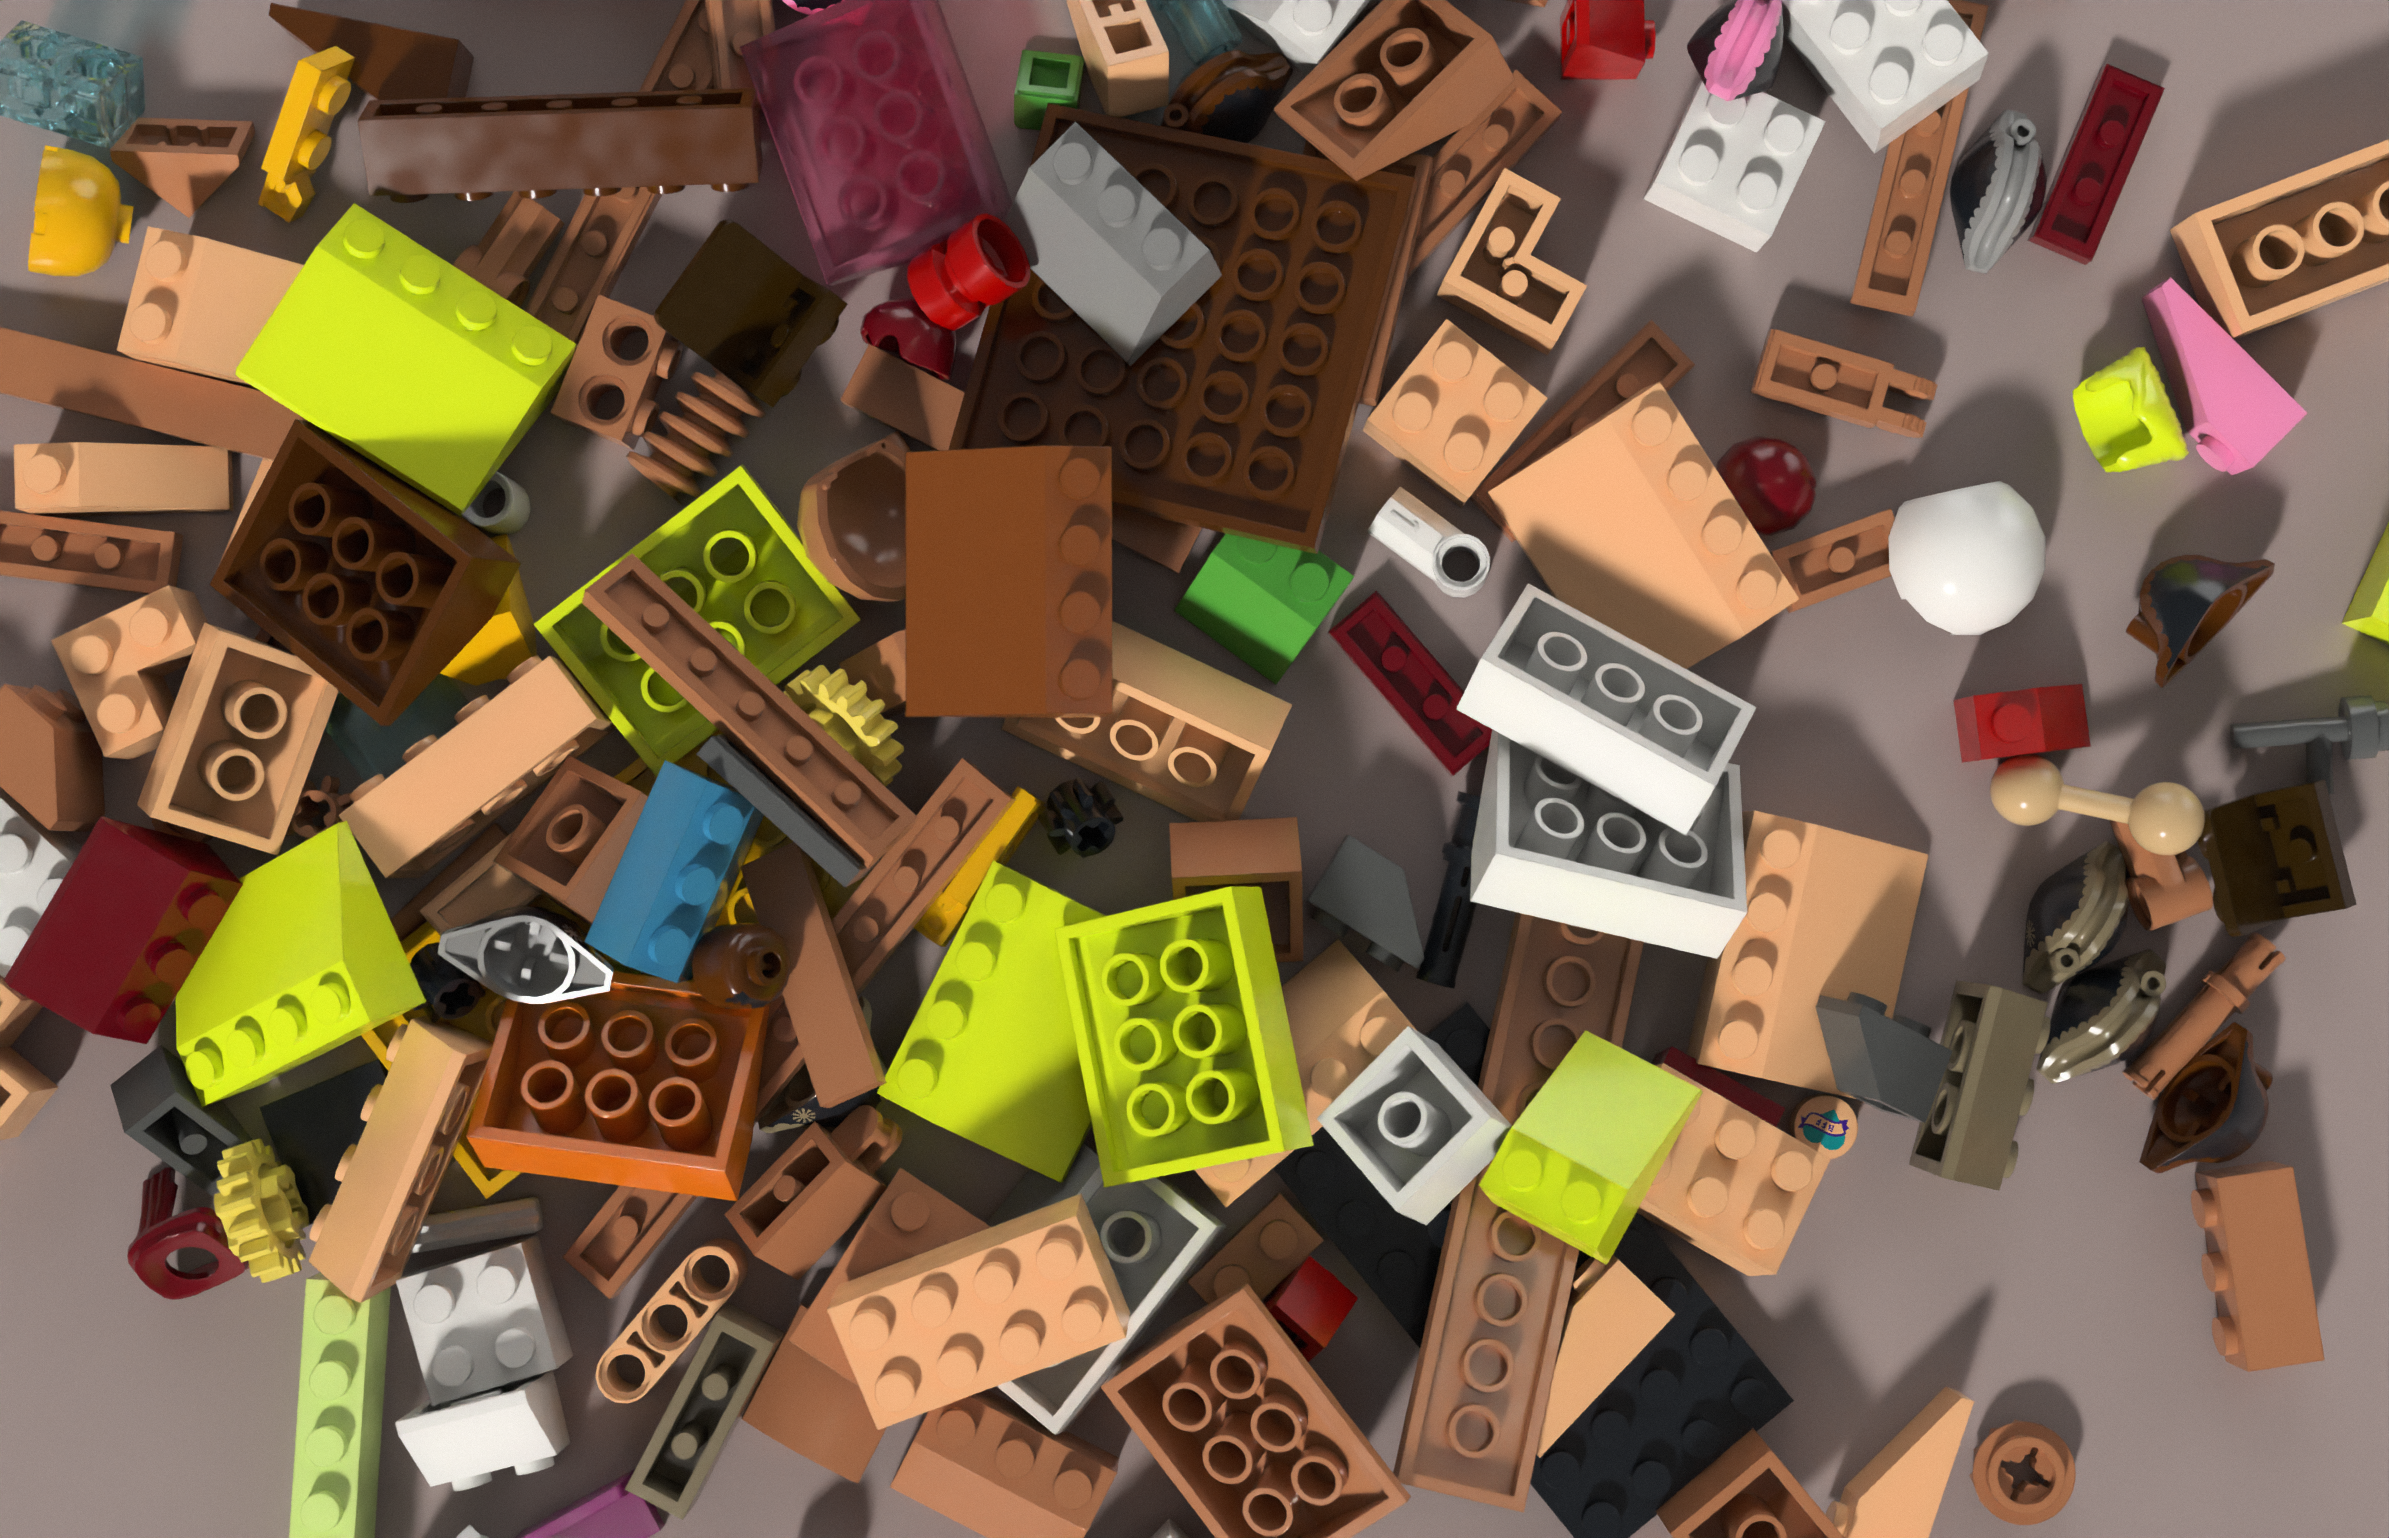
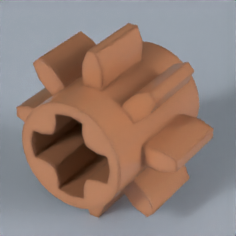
(308, 808)

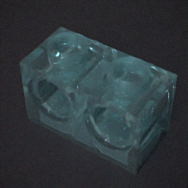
(69, 84)

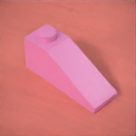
(2219, 388)

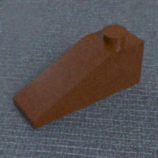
(388, 59)

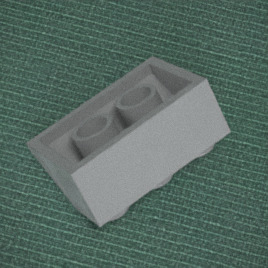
(1108, 245)

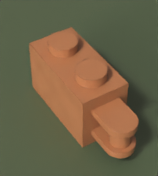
(815, 1191)

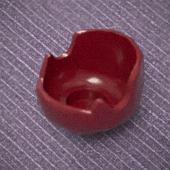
(906, 329)
(1769, 483)

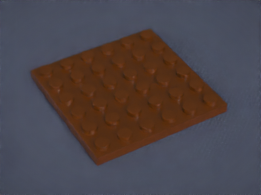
(1256, 385)

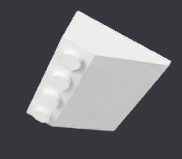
(1596, 863)

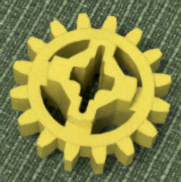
(849, 719)
(261, 1210)

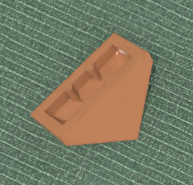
(183, 157)

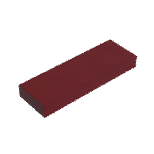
(2096, 164)
(1411, 682)

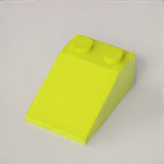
(1590, 1145)

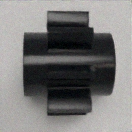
(1080, 817)
(444, 986)

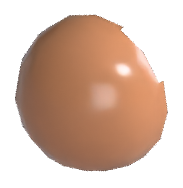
(856, 522)

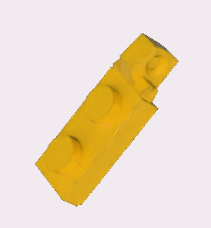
(302, 129)
(952, 905)

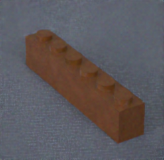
(561, 143)

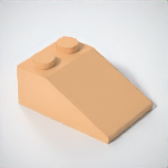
(200, 303)

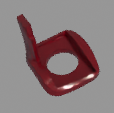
(162, 1234)

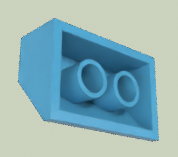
(674, 873)

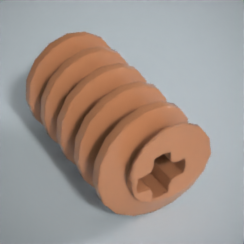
(696, 434)

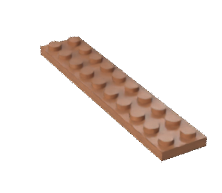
(1498, 1277)

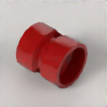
(968, 272)

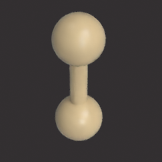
(2160, 817)

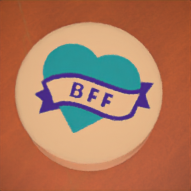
(1824, 1124)

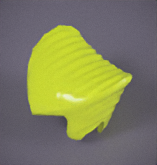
(2129, 415)

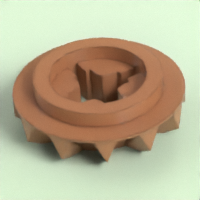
(2030, 1501)

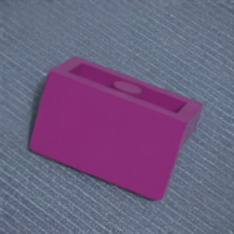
(601, 1514)

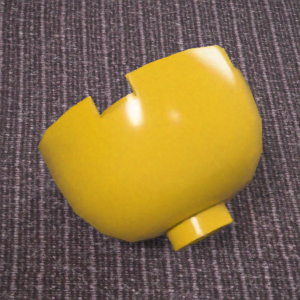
(76, 214)

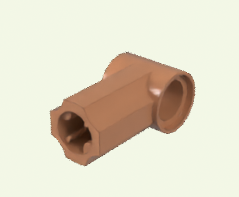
(511, 248)
(2161, 886)

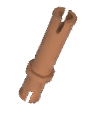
(2204, 1014)

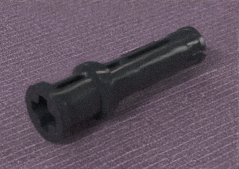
(1442, 965)

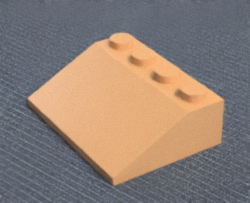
(1644, 533)
(1820, 920)

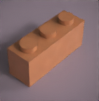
(2257, 1266)

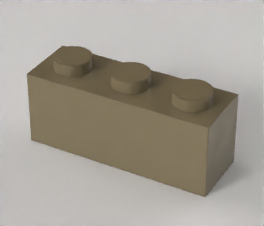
(704, 1410)

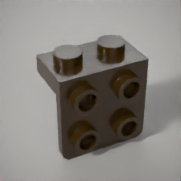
(749, 312)
(2275, 857)

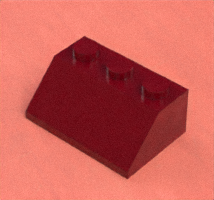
(124, 929)

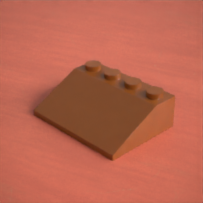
(1008, 582)

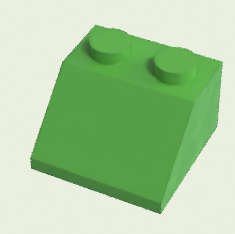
(1263, 600)

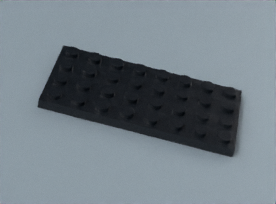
(1653, 1424)

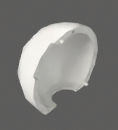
(1968, 556)

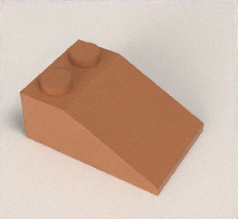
(1396, 85)
(901, 1225)

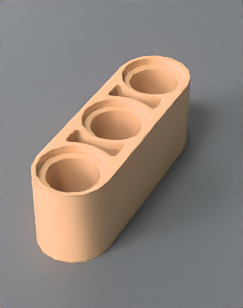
(646, 1337)

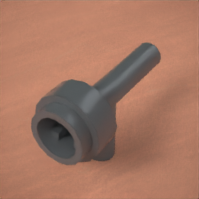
(2359, 727)

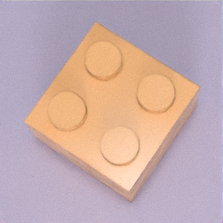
(1454, 413)

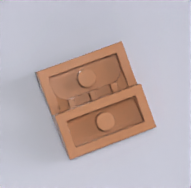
(813, 1410)

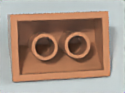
(1005, 1471)

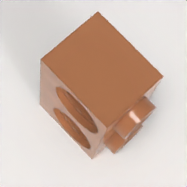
(599, 369)

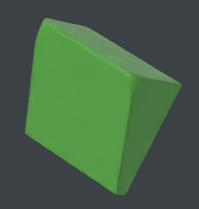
(1045, 80)

